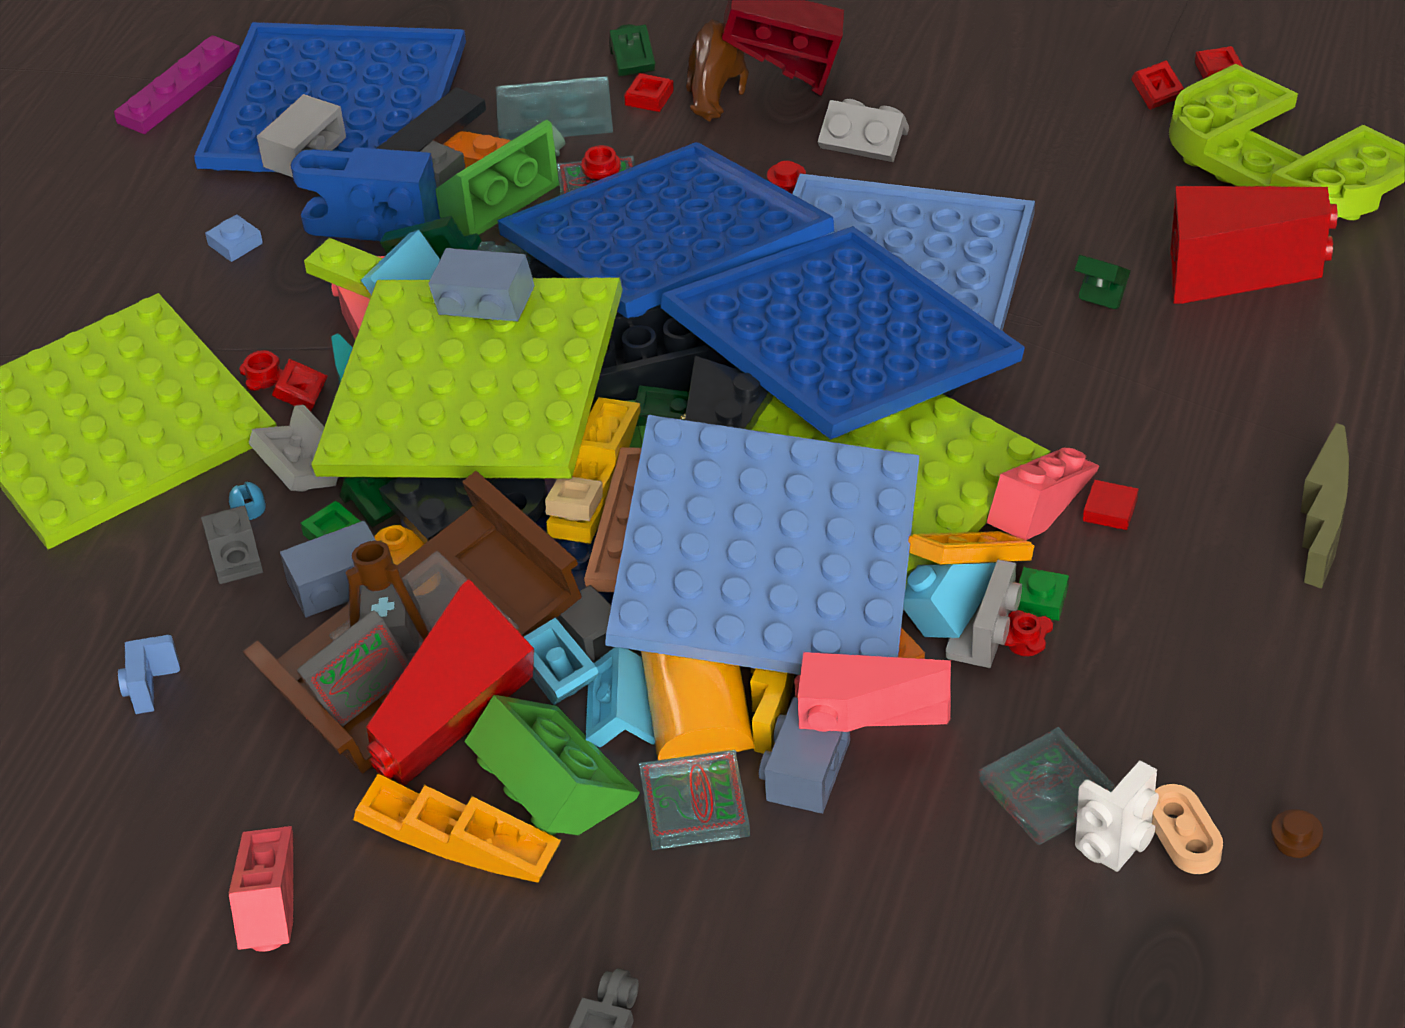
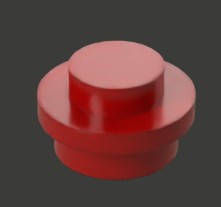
(600, 162)
(785, 175)

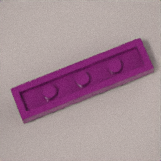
(177, 84)

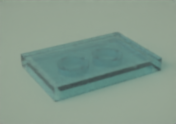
(570, 105)

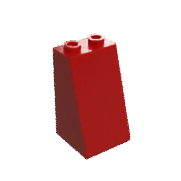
(1247, 238)
(448, 685)

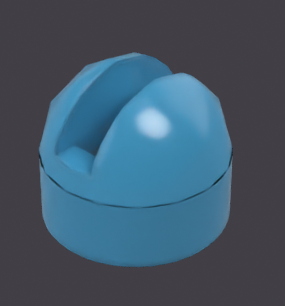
(248, 491)

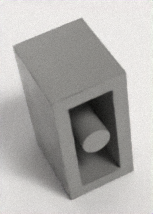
(301, 127)

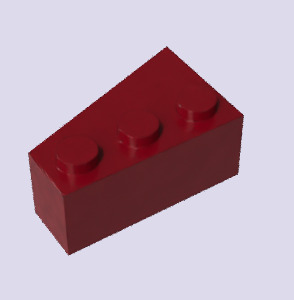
(788, 33)

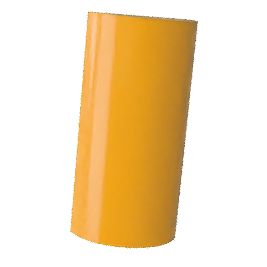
(696, 706)

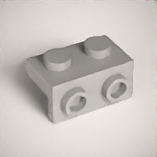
(862, 129)
(292, 449)
(990, 621)

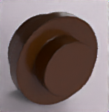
(1296, 833)

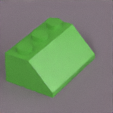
(501, 181)
(548, 765)

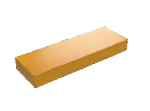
(970, 547)

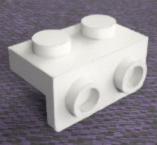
(1117, 821)

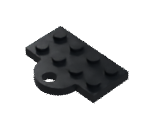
(434, 503)

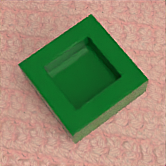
(327, 521)
(1043, 592)

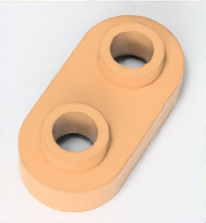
(1188, 832)

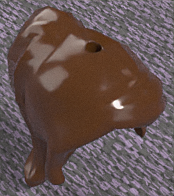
(709, 67)

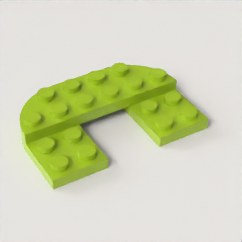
(1214, 133)

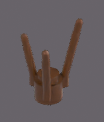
(376, 572)

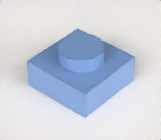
(234, 238)

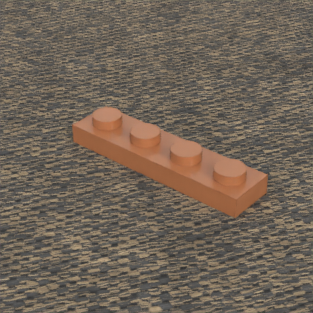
(609, 540)

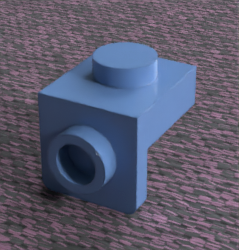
(142, 661)

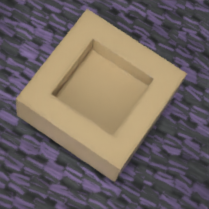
(574, 498)

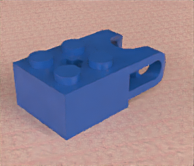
(365, 191)

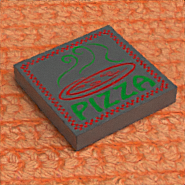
(355, 668)

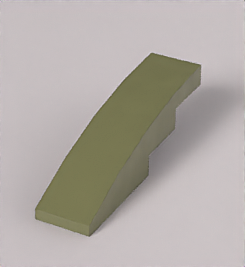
(1325, 505)

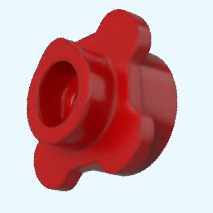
(261, 370)
(1027, 633)

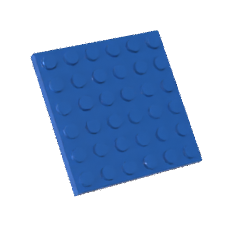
(372, 72)
(665, 225)
(842, 330)

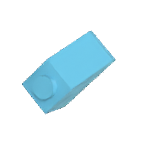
(945, 596)
(559, 662)

